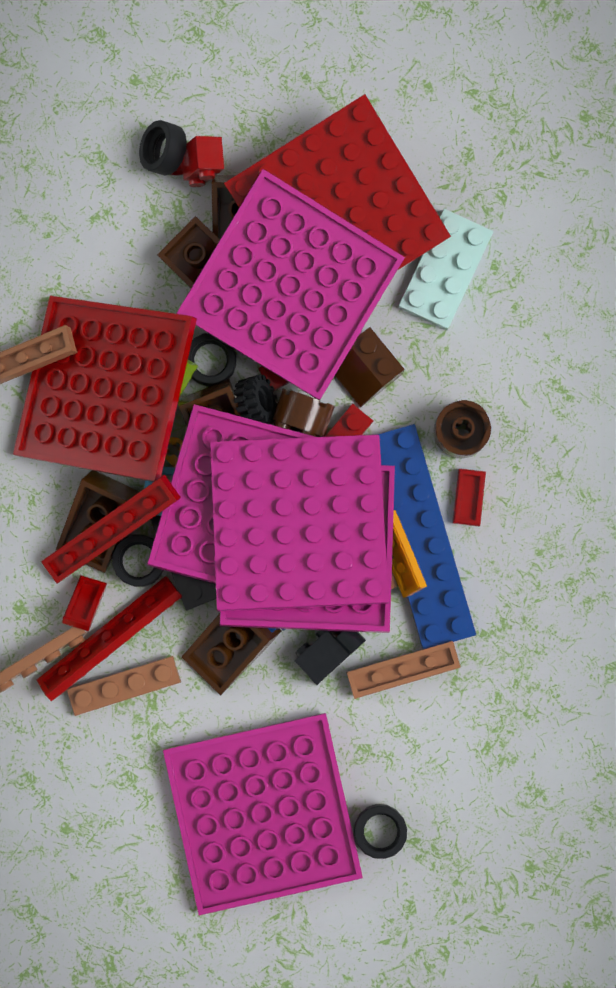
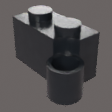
(327, 652)

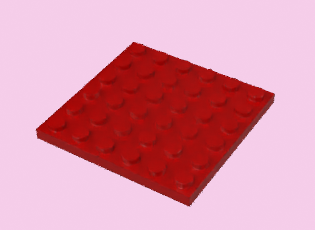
(358, 175)
(114, 397)

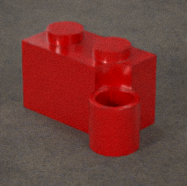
(202, 160)

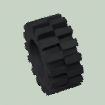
(255, 399)

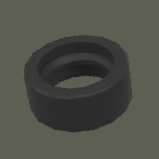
(173, 152)
(230, 366)
(117, 561)
(392, 849)

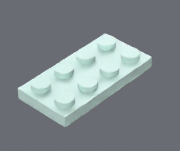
(446, 271)

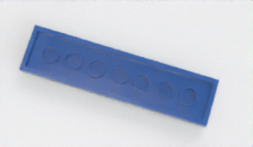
(441, 607)

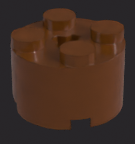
(303, 413)
(476, 424)

